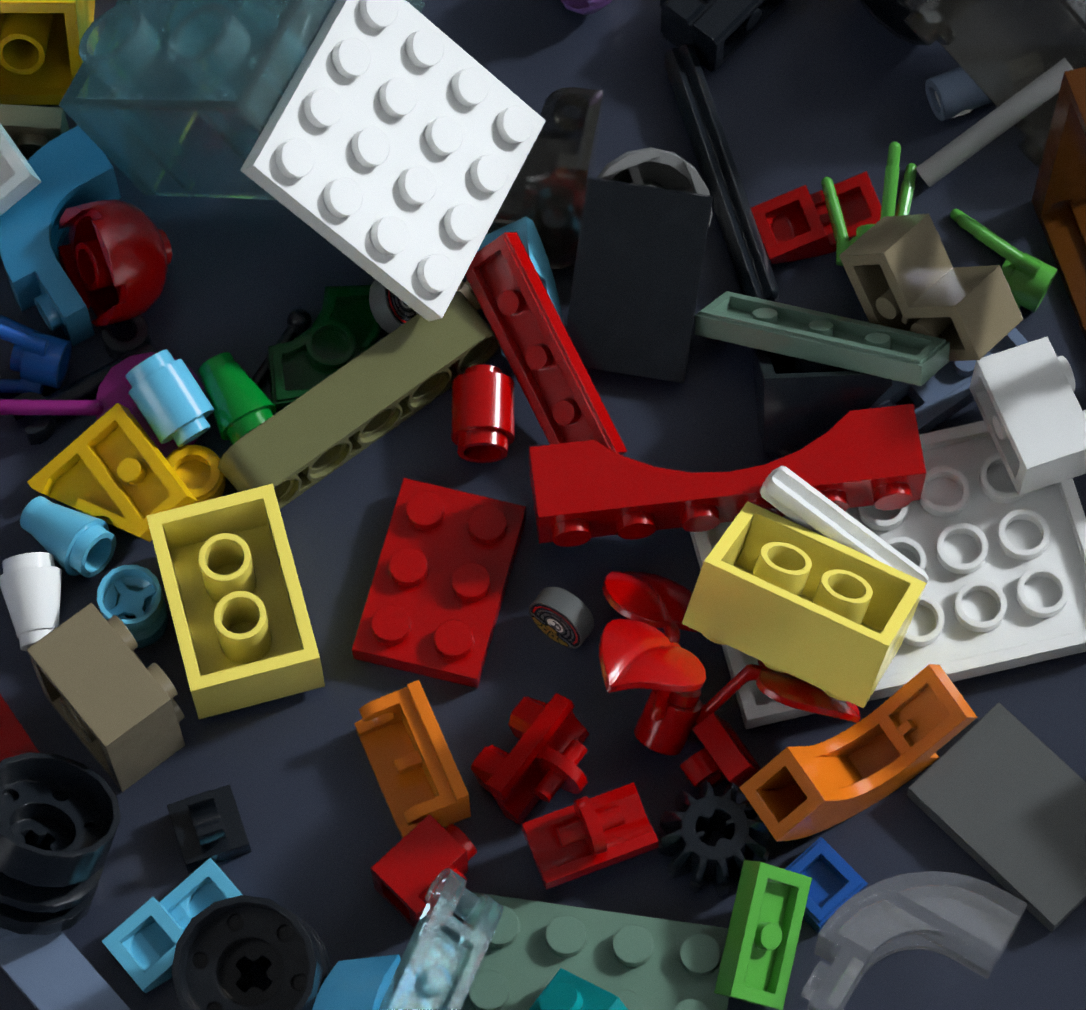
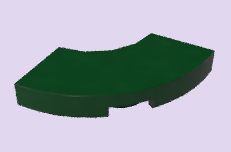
(336, 337)

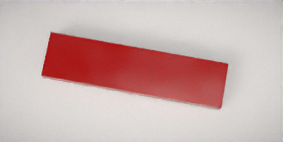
(539, 345)

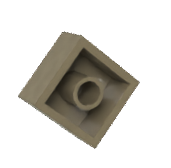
(108, 695)

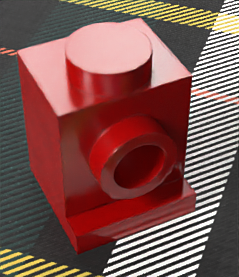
(416, 861)

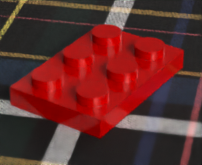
(439, 583)

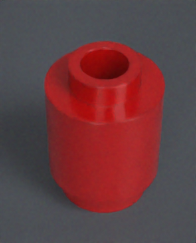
(483, 413)

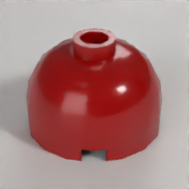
(114, 258)

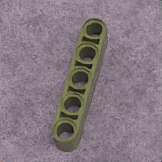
(360, 402)

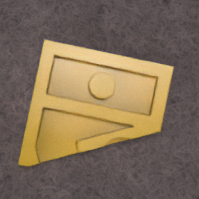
(114, 475)

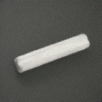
(818, 513)

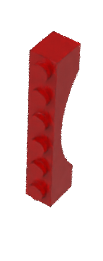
(596, 492)

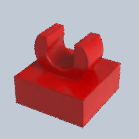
(722, 757)

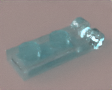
(443, 950)

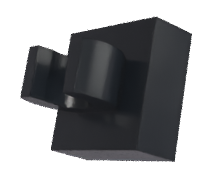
(209, 827)

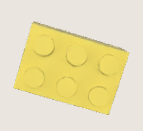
(236, 601)
(803, 604)

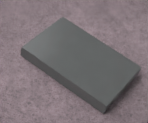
(1013, 813)

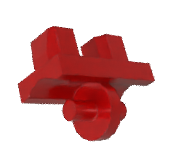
(540, 760)
(589, 835)

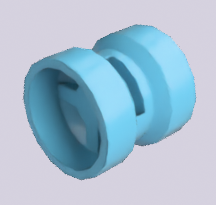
(128, 592)

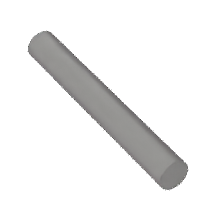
(993, 124)

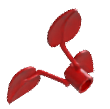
(642, 657)

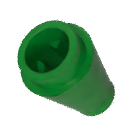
(234, 396)

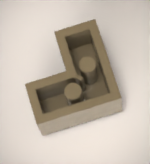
(912, 286)

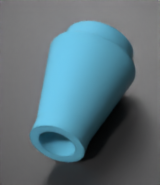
(73, 538)

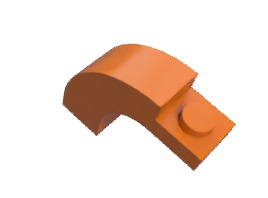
(838, 778)

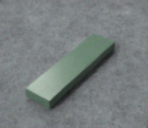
(823, 338)

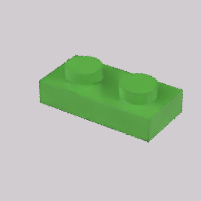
(763, 935)

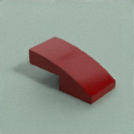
(799, 225)

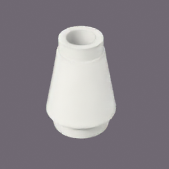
(32, 595)

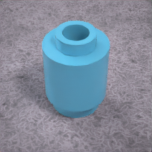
(169, 398)

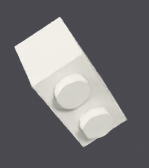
(1032, 414)

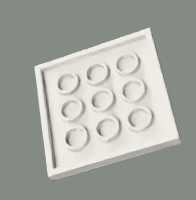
(395, 148)

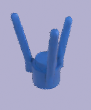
(37, 357)

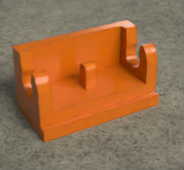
(412, 759)

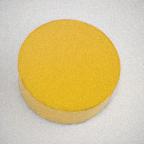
(199, 471)

